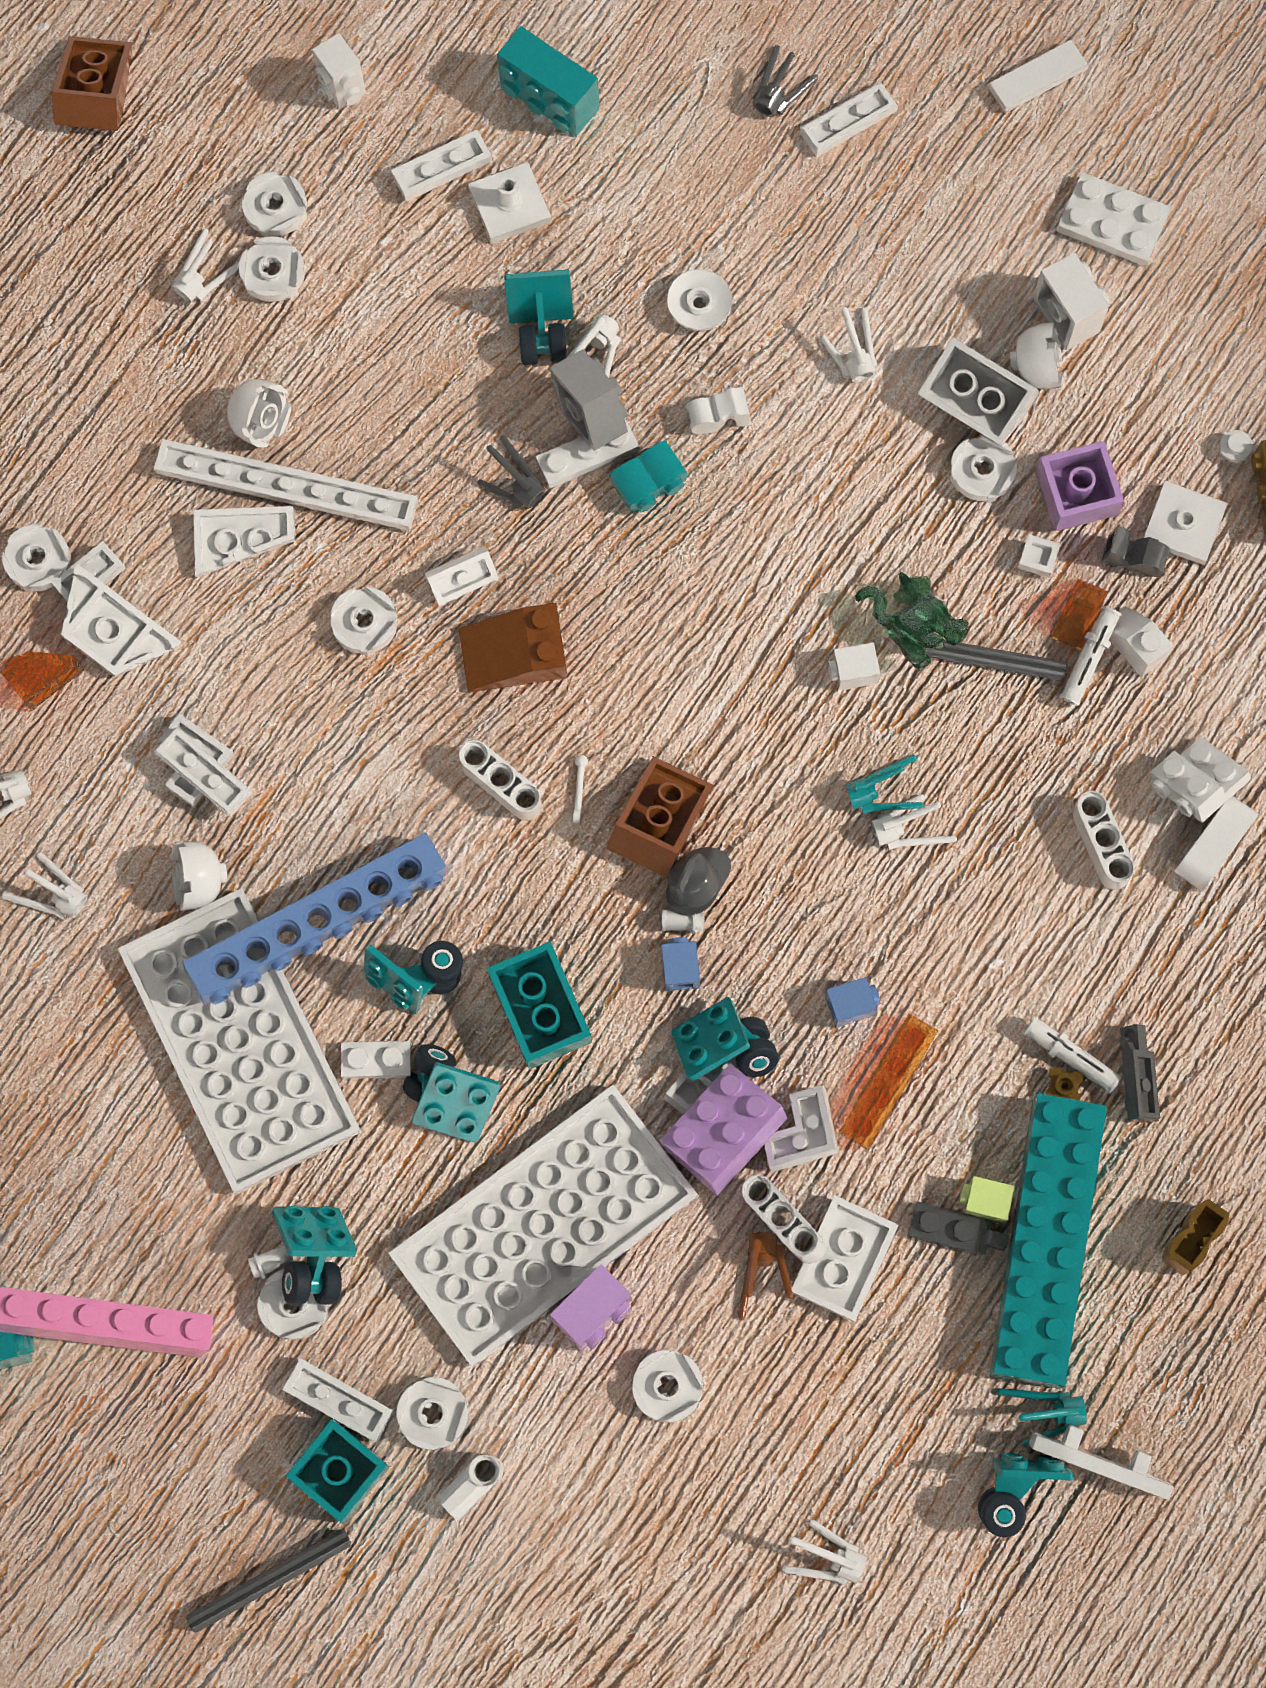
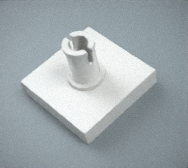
(509, 203)

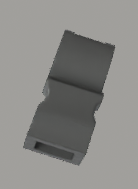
(1143, 555)

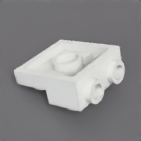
(1198, 779)

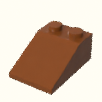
(91, 83)
(513, 649)
(659, 816)

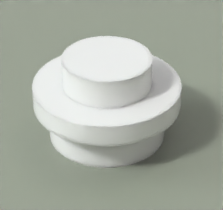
(1235, 446)

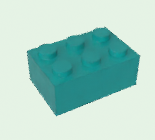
(548, 82)
(539, 1005)

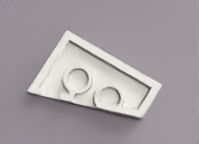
(238, 534)

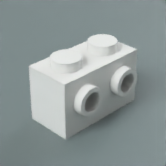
(338, 72)

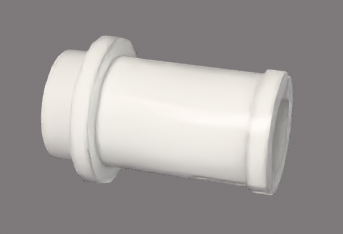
(676, 922)
(269, 1262)

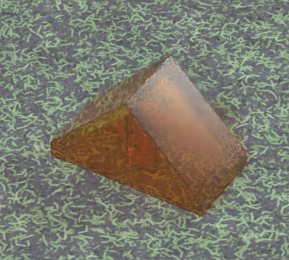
(1079, 614)

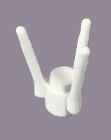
(189, 282)
(601, 334)
(859, 364)
(14, 787)
(889, 827)
(68, 899)
(846, 1563)

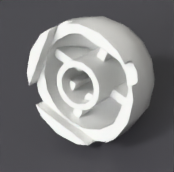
(1039, 356)
(258, 411)
(196, 875)

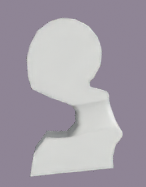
(711, 413)

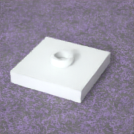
(1186, 521)

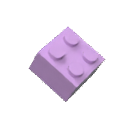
(1079, 486)
(592, 1308)

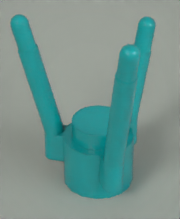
(864, 791)
(1065, 1412)

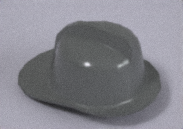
(697, 880)

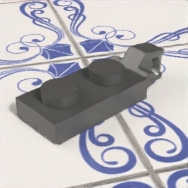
(1139, 1075)
(954, 1230)

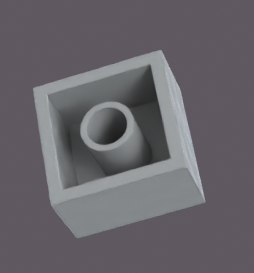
(589, 399)

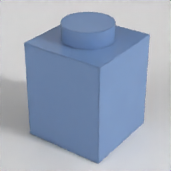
(680, 964)
(852, 1002)

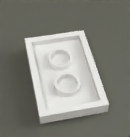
(1113, 219)
(852, 1256)

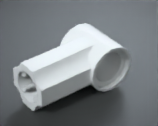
(469, 1488)

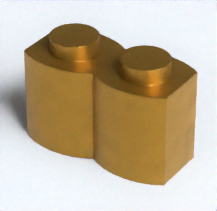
(1192, 1244)

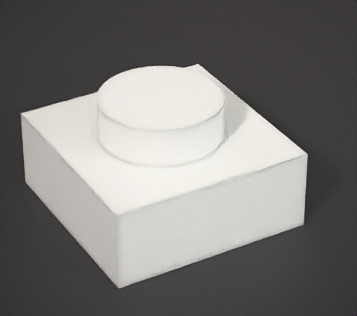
(1039, 556)

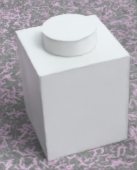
(854, 666)

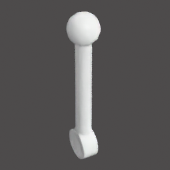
(581, 761)

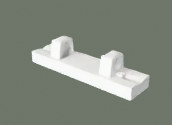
(1069, 1451)

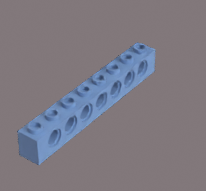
(416, 854)

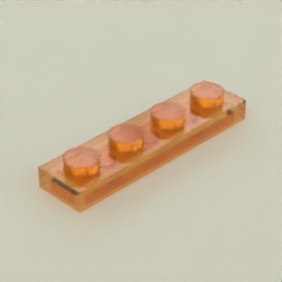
(888, 1082)

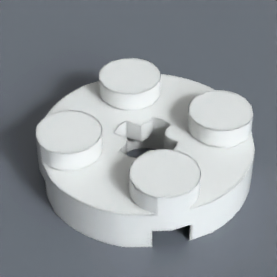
(278, 221)
(272, 287)
(979, 486)
(19, 550)
(363, 602)
(285, 1323)
(673, 1366)
(414, 1422)

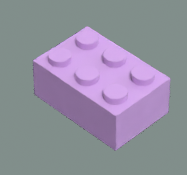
(723, 1129)

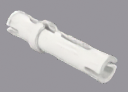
(1105, 621)
(1071, 1054)

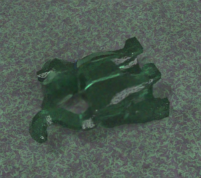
(915, 624)

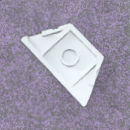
(110, 627)

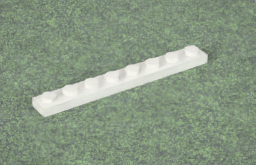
(286, 484)

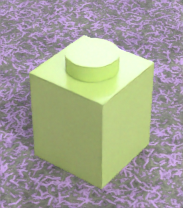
(987, 1199)

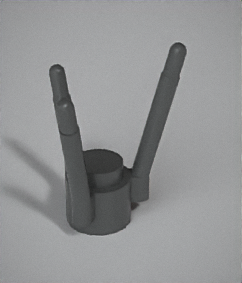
(769, 97)
(526, 488)

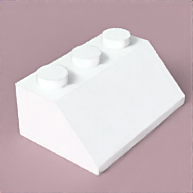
(978, 392)

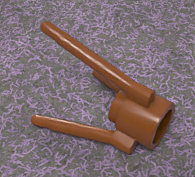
(761, 1252)

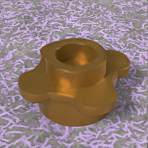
(1059, 1077)

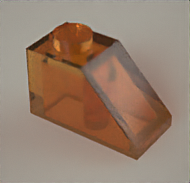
(40, 675)

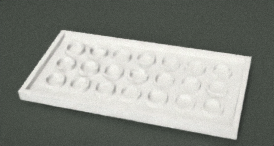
(244, 1061)
(542, 1225)

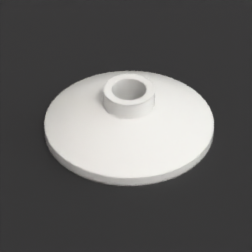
(704, 287)

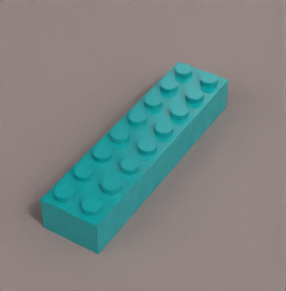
(1048, 1241)

